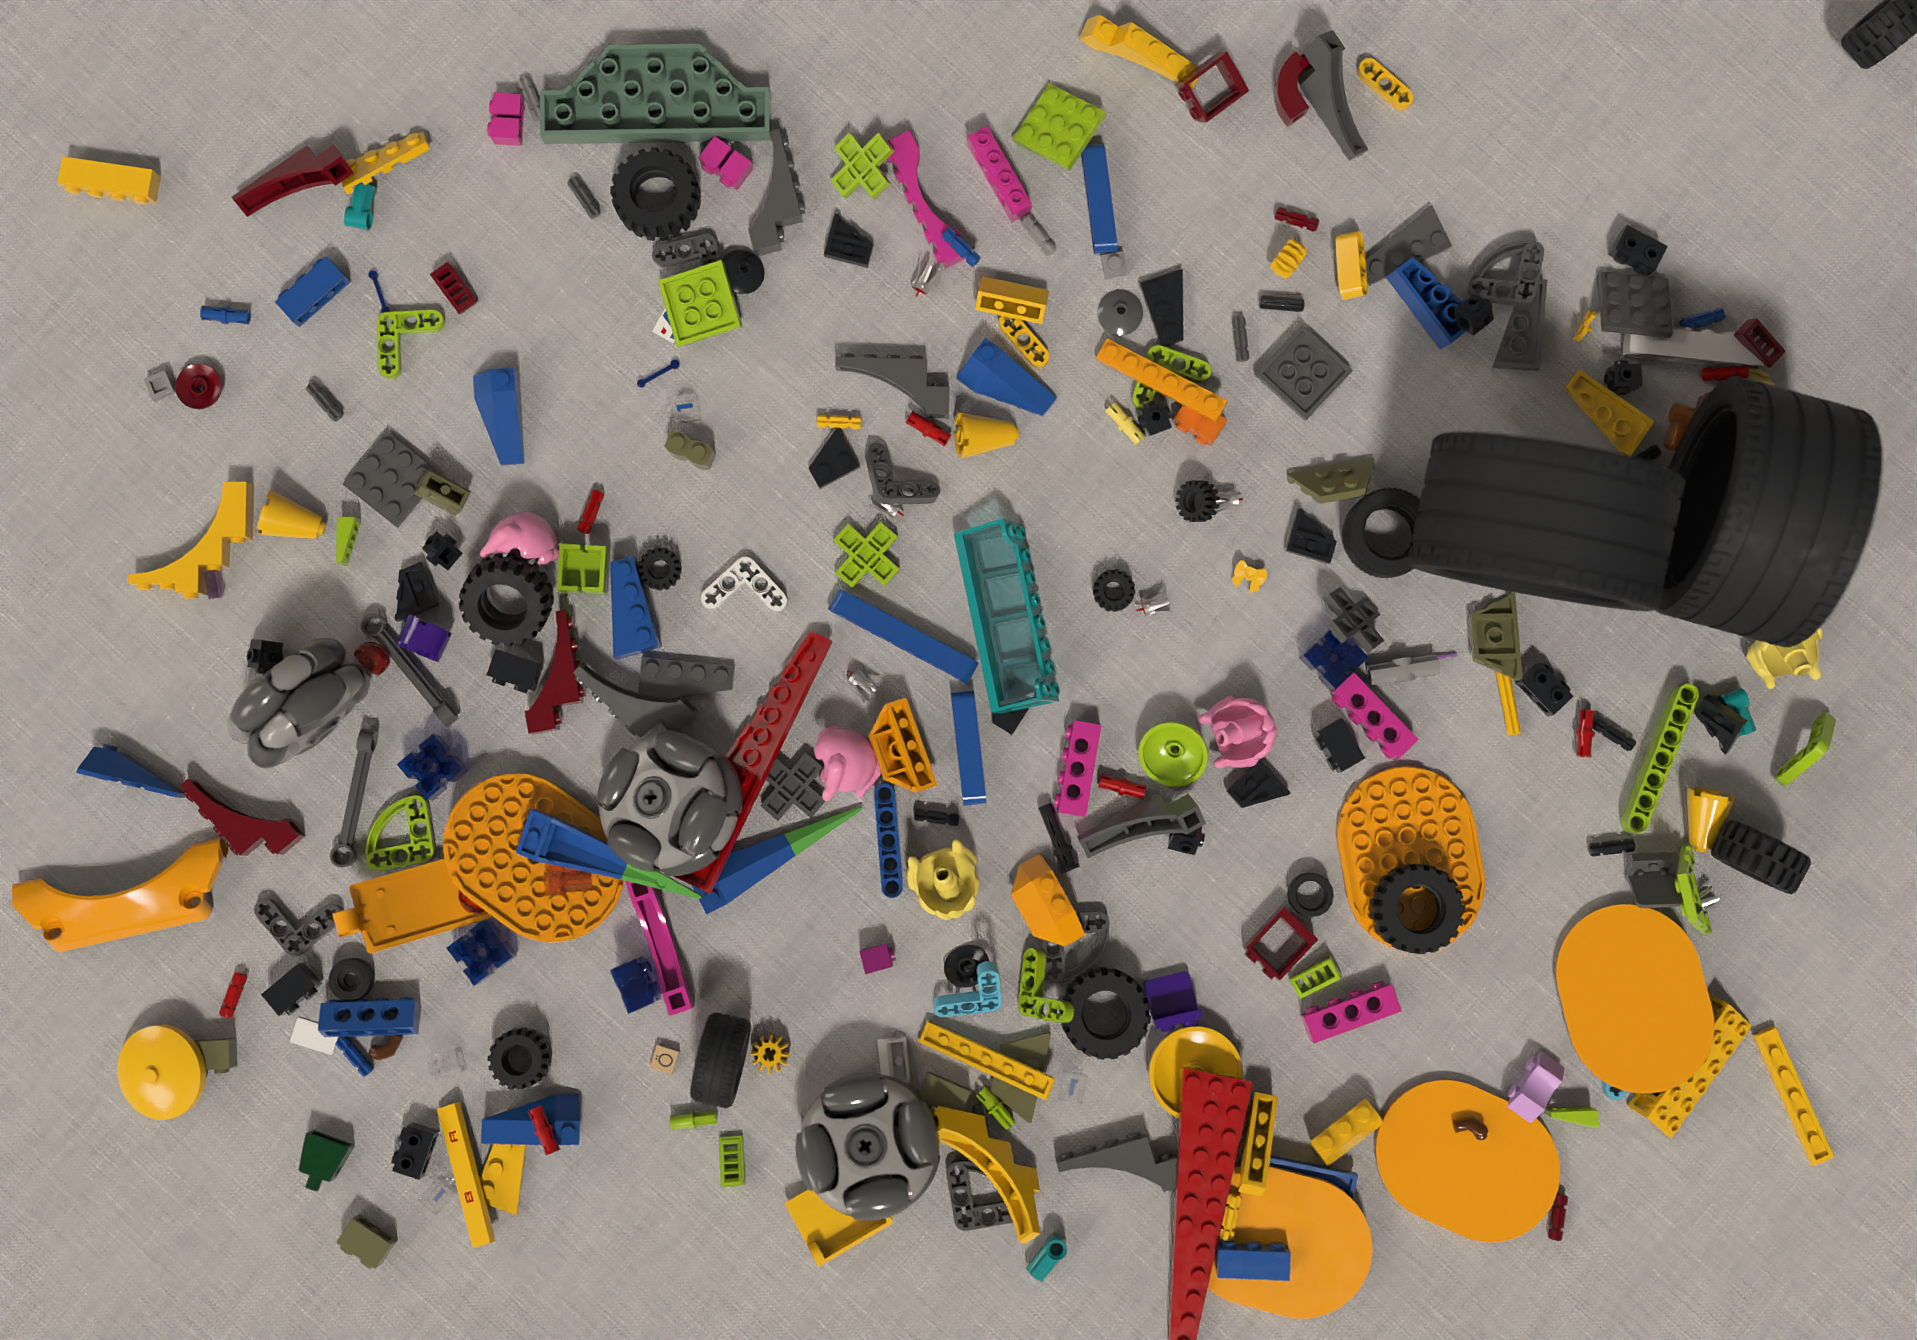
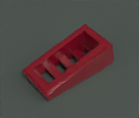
(443, 271)
(1756, 329)

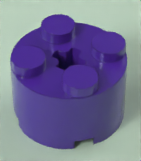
(423, 638)

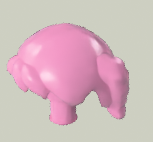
(525, 536)
(1242, 731)
(847, 761)

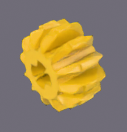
(1288, 258)
(778, 1056)

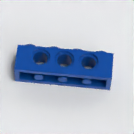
(404, 1023)

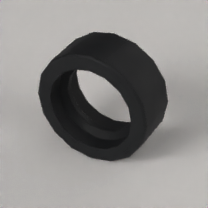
(1327, 889)

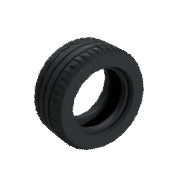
(1354, 531)
(720, 1060)

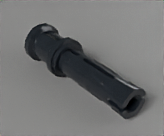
(1063, 852)

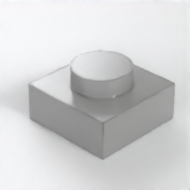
(1114, 265)
(159, 385)

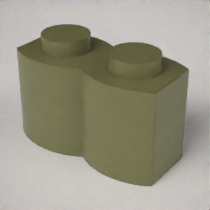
(685, 449)

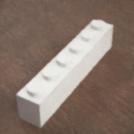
(1692, 348)

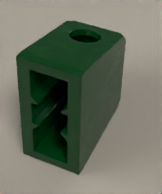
(322, 1158)

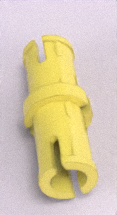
(1125, 423)

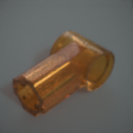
(1679, 419)
(561, 882)

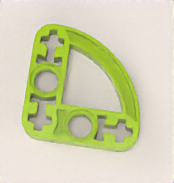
(417, 841)

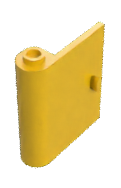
(829, 1231)

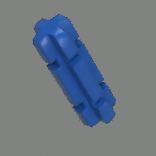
(961, 247)
(1703, 319)
(354, 1056)

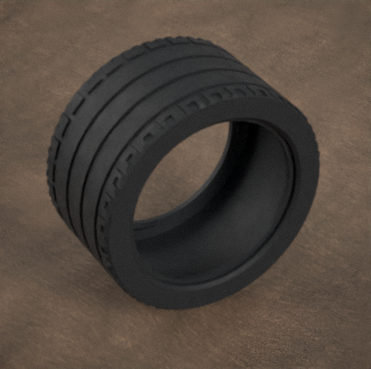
(1770, 510)
(1547, 519)

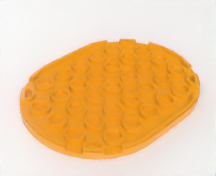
(1402, 820)
(510, 887)
(1634, 999)
(1462, 1183)
(1325, 1239)

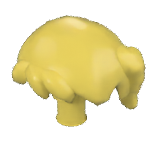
(1776, 661)
(945, 880)

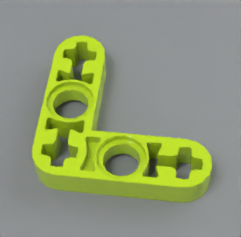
(398, 328)
(1170, 355)
(1817, 746)
(1034, 995)

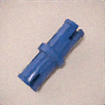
(225, 314)

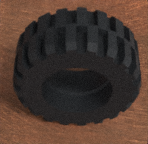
(1881, 32)
(648, 166)
(498, 625)
(1761, 856)
(1447, 916)
(1137, 1013)

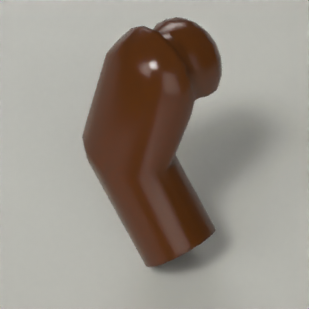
(387, 1050)
(1473, 1125)

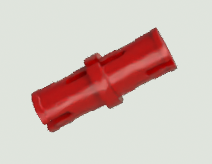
(928, 428)
(1585, 733)
(1122, 786)
(543, 1130)

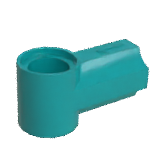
(360, 212)
(1739, 702)
(1046, 1258)

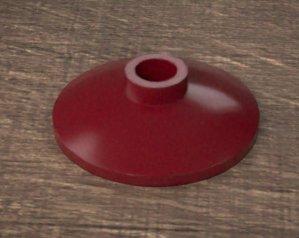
(191, 379)

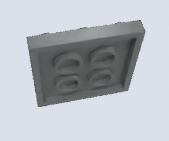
(1635, 304)
(1303, 372)
(388, 479)

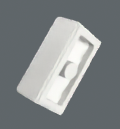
(894, 1058)

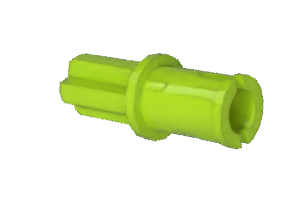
(995, 1107)
(693, 1119)

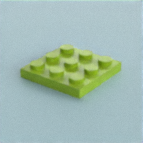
(1059, 127)
(700, 303)

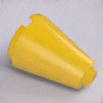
(982, 434)
(288, 519)
(1706, 816)

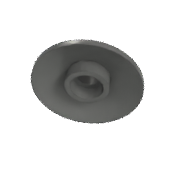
(1117, 323)

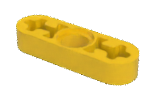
(1385, 74)
(1007, 331)

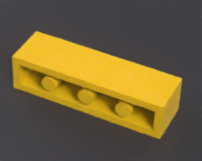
(108, 180)
(1258, 1144)

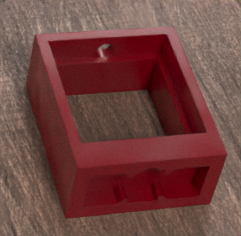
(1230, 75)
(1308, 938)

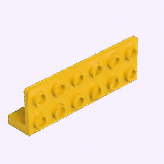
(1674, 1105)

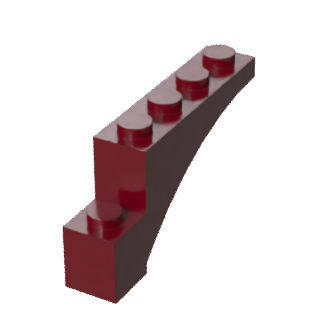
(294, 174)
(561, 685)
(241, 830)

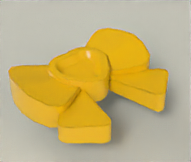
(1584, 327)
(1251, 573)

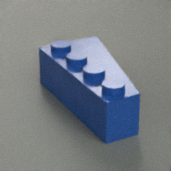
(1428, 301)
(631, 613)

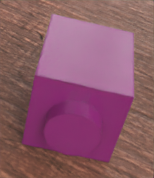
(877, 958)

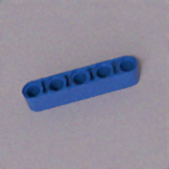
(1099, 198)
(968, 748)
(885, 852)

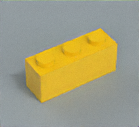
(1011, 300)
(1346, 1132)

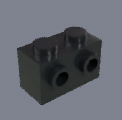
(1637, 250)
(514, 670)
(1545, 689)
(1338, 745)
(291, 989)
(415, 1150)

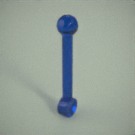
(374, 275)
(674, 365)

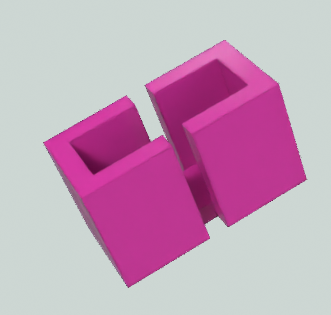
(507, 114)
(730, 166)

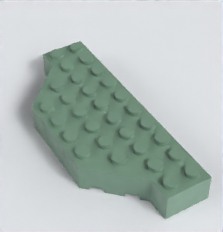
(655, 97)

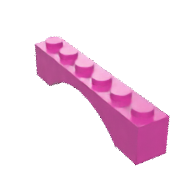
(906, 163)
(663, 950)

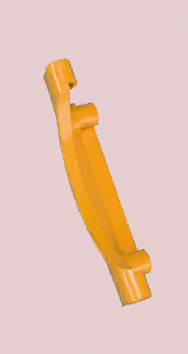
(160, 903)

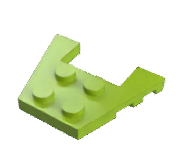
(1687, 885)

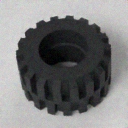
(503, 1070)

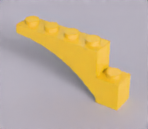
(1137, 46)

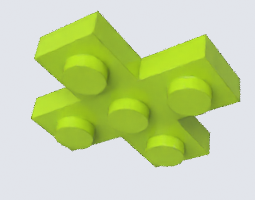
(862, 165)
(866, 555)

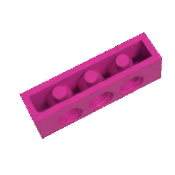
(999, 174)
(1090, 734)
(1403, 737)
(1386, 1006)

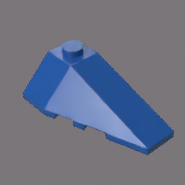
(1000, 377)
(499, 404)
(115, 766)
(517, 1128)

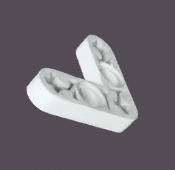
(740, 580)

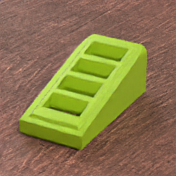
(345, 538)
(1312, 970)
(1580, 1115)
(728, 1182)

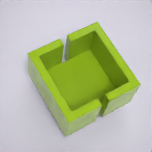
(583, 570)

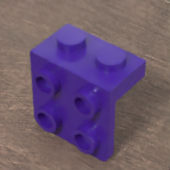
(1172, 1001)

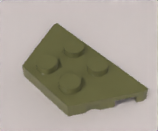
(1335, 481)
(1496, 637)
(1030, 1052)

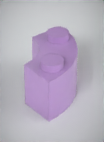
(1535, 1087)

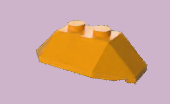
(901, 748)
(1045, 903)

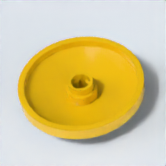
(1192, 1048)
(161, 1072)

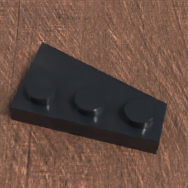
(1165, 306)

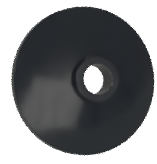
(741, 281)
(962, 959)

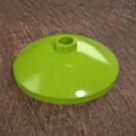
(1173, 766)

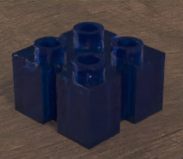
(1333, 673)
(419, 765)
(467, 948)
(636, 984)

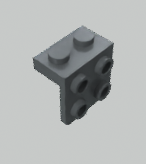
(1653, 879)

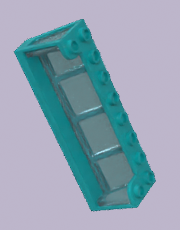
(1006, 616)

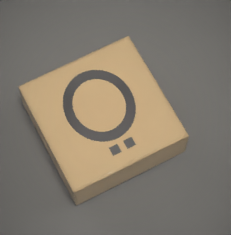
(664, 1059)

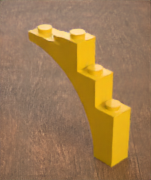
(231, 525)
(994, 1157)

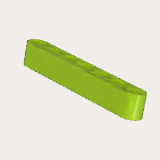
(1667, 750)

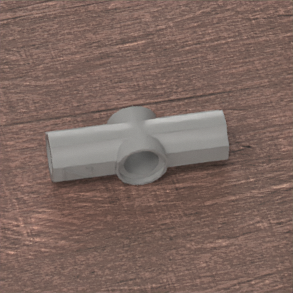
(1403, 669)

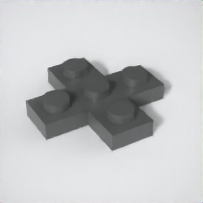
(1353, 620)
(793, 788)

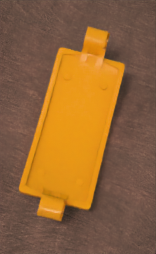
(404, 907)

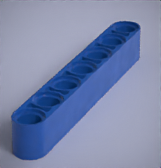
(903, 636)

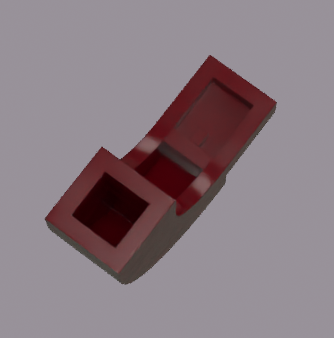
(1286, 94)

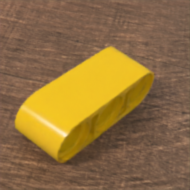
(1351, 265)

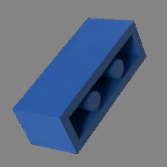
(312, 291)
(1253, 1261)

